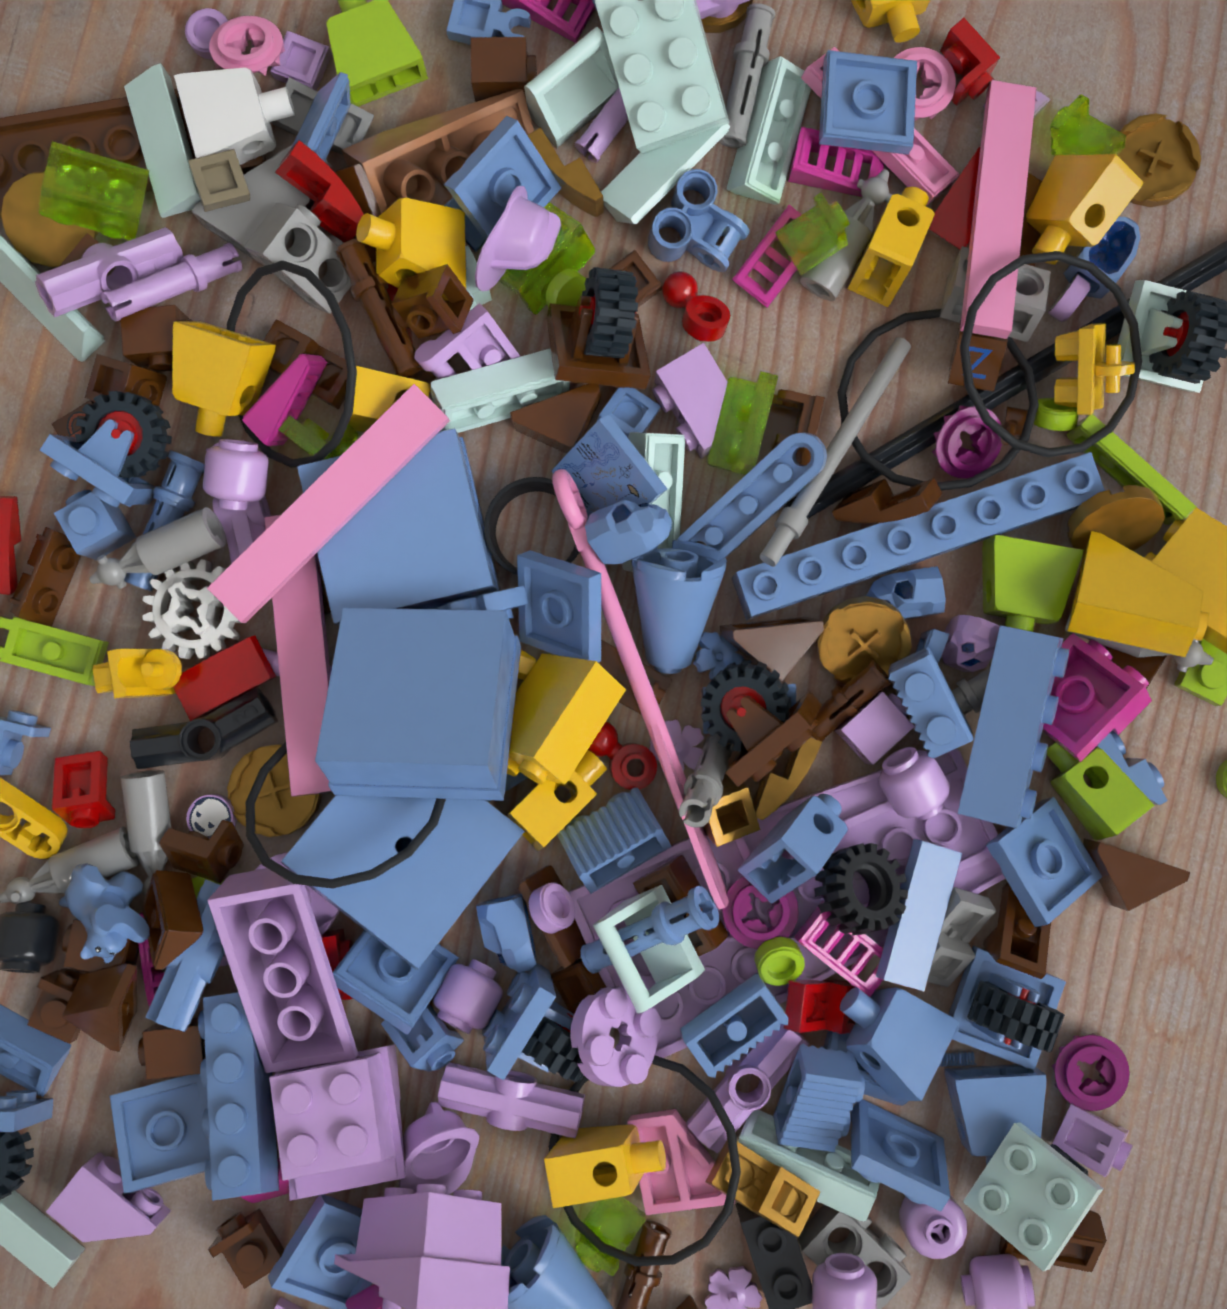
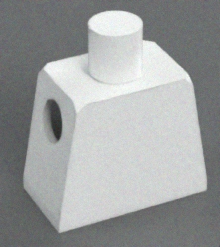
(231, 112)

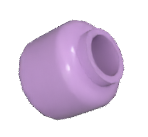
(235, 473)
(914, 784)
(468, 996)
(932, 1231)
(997, 1283)
(844, 1284)

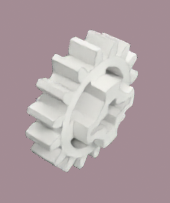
(177, 618)

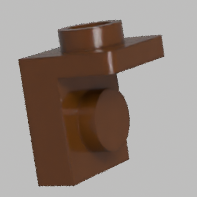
(120, 376)
(201, 855)
(51, 1004)
(248, 1246)

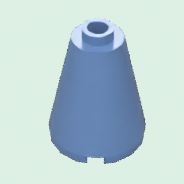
(675, 599)
(548, 1271)

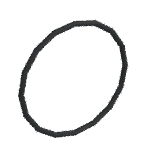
(348, 351)
(966, 361)
(947, 485)
(318, 881)
(731, 1192)

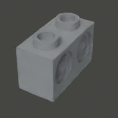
(308, 251)
(1029, 299)
(861, 1243)

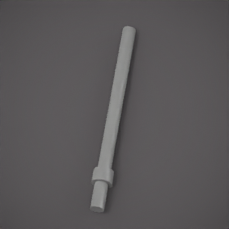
(793, 518)

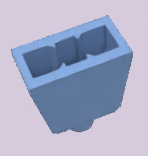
(808, 835)
(897, 1039)
(992, 1100)

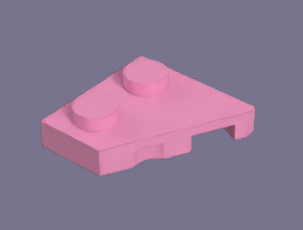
(686, 1170)

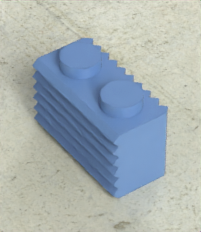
(930, 703)
(613, 839)
(733, 1025)
(818, 1098)

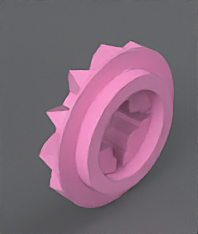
(232, 38)
(936, 74)

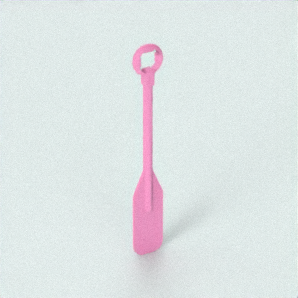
(576, 516)

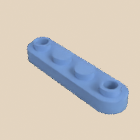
(758, 495)

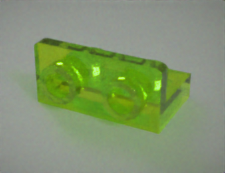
(93, 192)
(570, 251)
(742, 423)

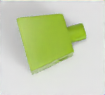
(373, 50)
(1027, 580)
(1109, 803)

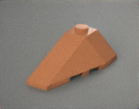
(424, 154)

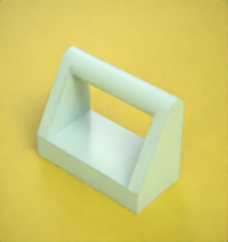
(572, 88)
(669, 964)

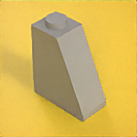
(266, 188)

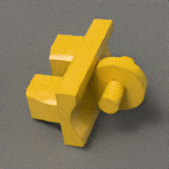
(1088, 348)
(138, 673)

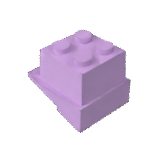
(339, 1124)
(431, 1249)

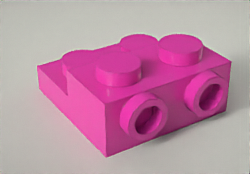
(1094, 698)

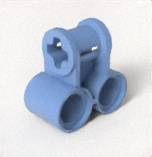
(697, 225)

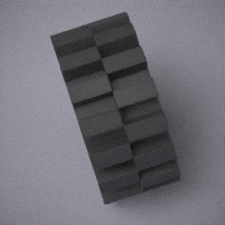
(882, 886)

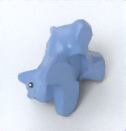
(105, 910)

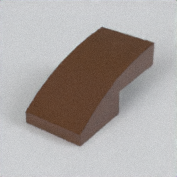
(292, 343)
(879, 504)

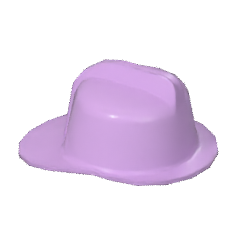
(518, 240)
(438, 1150)

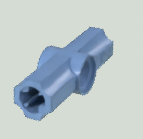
(189, 973)

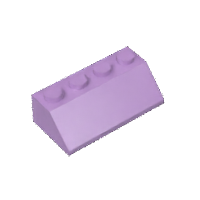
(281, 971)

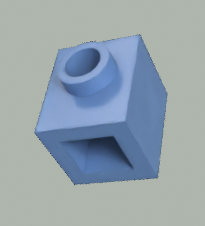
(93, 525)

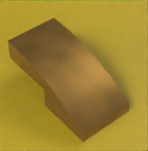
(574, 178)
(775, 789)
(766, 1189)

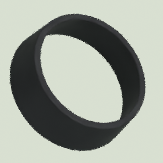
(502, 498)

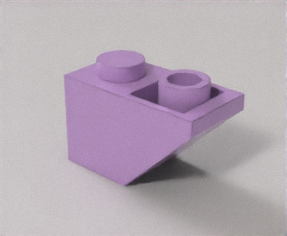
(694, 393)
(98, 1209)

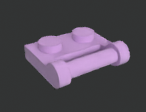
(478, 344)

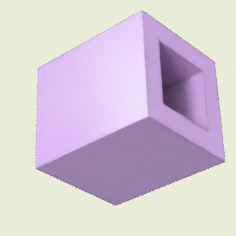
(876, 727)

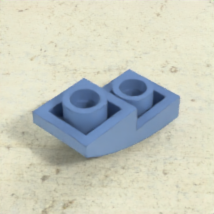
(1143, 774)

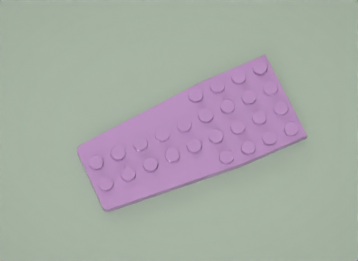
(868, 821)

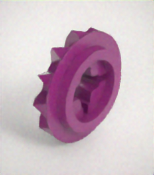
(961, 461)
(753, 932)
(1111, 1065)

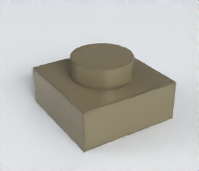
(219, 180)

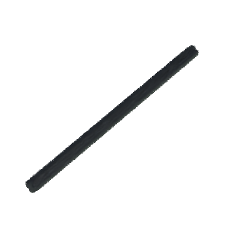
(1007, 386)

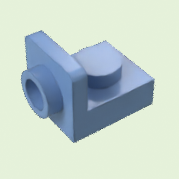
(11, 733)
(429, 1042)

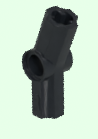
(179, 741)

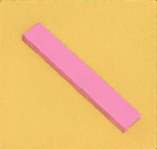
(999, 204)
(328, 504)
(302, 672)

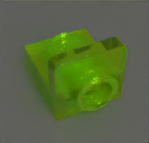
(1081, 134)
(814, 234)
(312, 437)
(616, 1224)

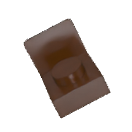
(1016, 940)

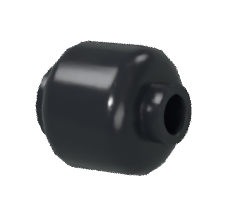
(27, 938)

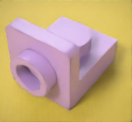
(1093, 1141)

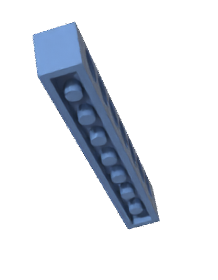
(917, 538)

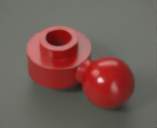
(704, 315)
(607, 745)

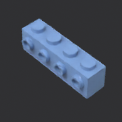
(1011, 726)
(239, 1103)

